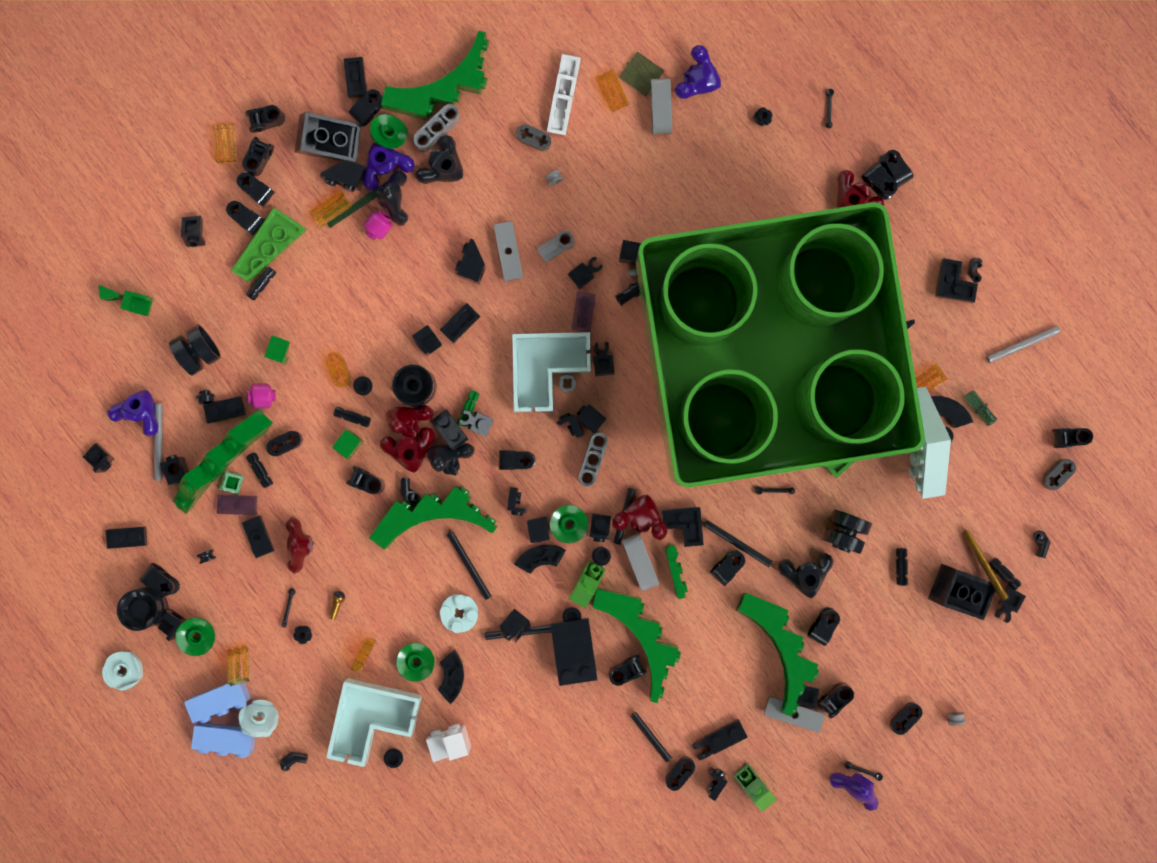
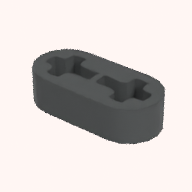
(536, 133)
(1062, 477)

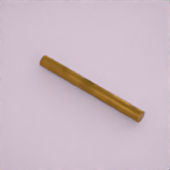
(985, 565)

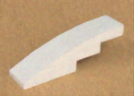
(563, 94)

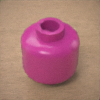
(377, 225)
(261, 396)

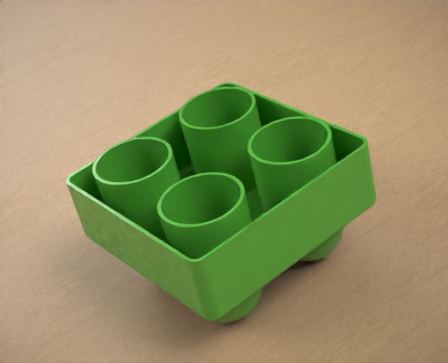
(779, 345)

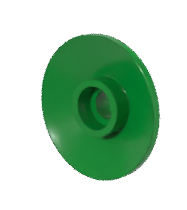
(389, 125)
(571, 534)
(191, 645)
(407, 667)

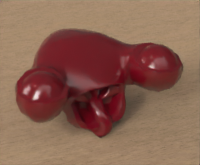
(853, 194)
(405, 419)
(408, 450)
(642, 516)
(298, 545)

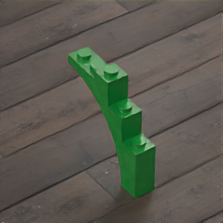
(466, 77)
(219, 458)
(455, 506)
(788, 644)
(659, 654)

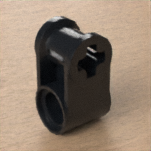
(365, 108)
(261, 119)
(257, 152)
(897, 168)
(878, 180)
(257, 190)
(246, 218)
(1069, 437)
(513, 460)
(362, 480)
(725, 570)
(157, 578)
(823, 628)
(627, 670)
(835, 700)

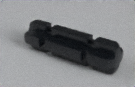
(261, 283)
(352, 417)
(259, 470)
(902, 566)
(1004, 573)

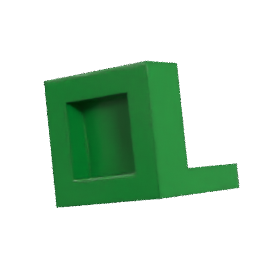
(136, 303)
(277, 350)
(347, 444)

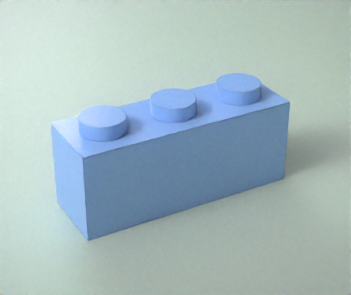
(217, 702)
(222, 740)

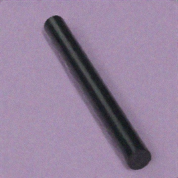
(737, 543)
(469, 565)
(530, 631)

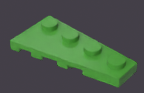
(269, 242)

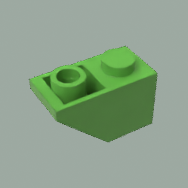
(587, 584)
(755, 787)

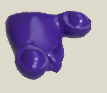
(700, 77)
(381, 162)
(137, 408)
(858, 787)

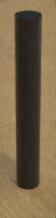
(629, 499)
(651, 737)

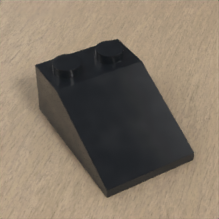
(327, 137)
(962, 592)
(573, 651)

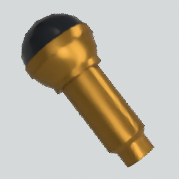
(338, 598)

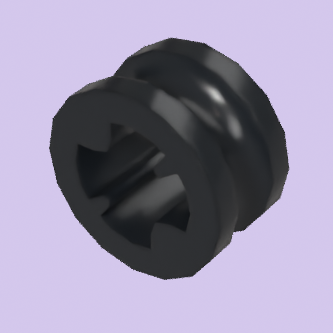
(206, 556)

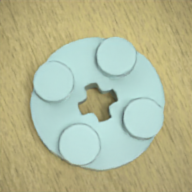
(448, 613)
(133, 673)
(258, 728)

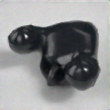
(444, 164)
(391, 195)
(446, 460)
(809, 576)

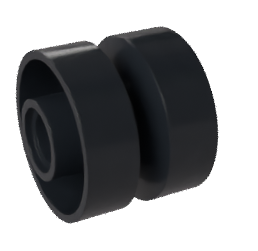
(191, 352)
(414, 385)
(845, 536)
(141, 609)

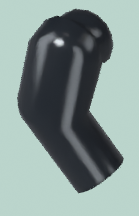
(972, 269)
(406, 492)
(1043, 543)

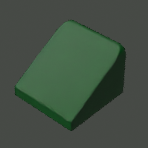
(109, 295)
(230, 482)

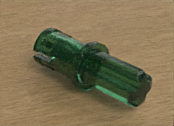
(980, 408)

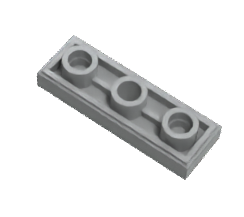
(506, 240)
(804, 718)

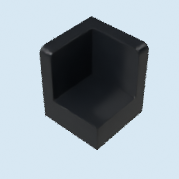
(427, 340)
(538, 529)
(171, 623)

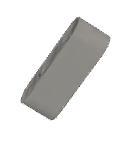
(661, 106)
(437, 119)
(593, 469)
(640, 562)

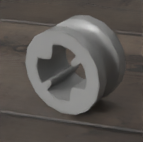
(554, 178)
(573, 383)
(956, 718)

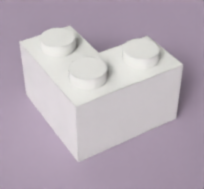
(449, 743)

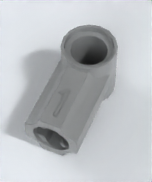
(554, 247)

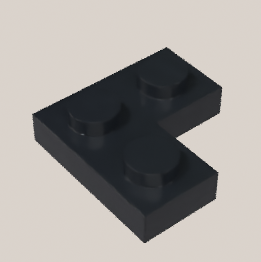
(950, 286)
(689, 520)

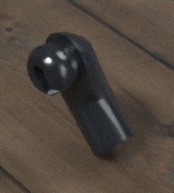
(291, 758)

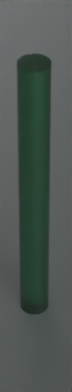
(356, 206)

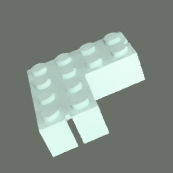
(538, 358)
(931, 461)
(368, 708)

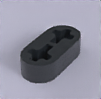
(282, 440)
(902, 715)
(684, 776)

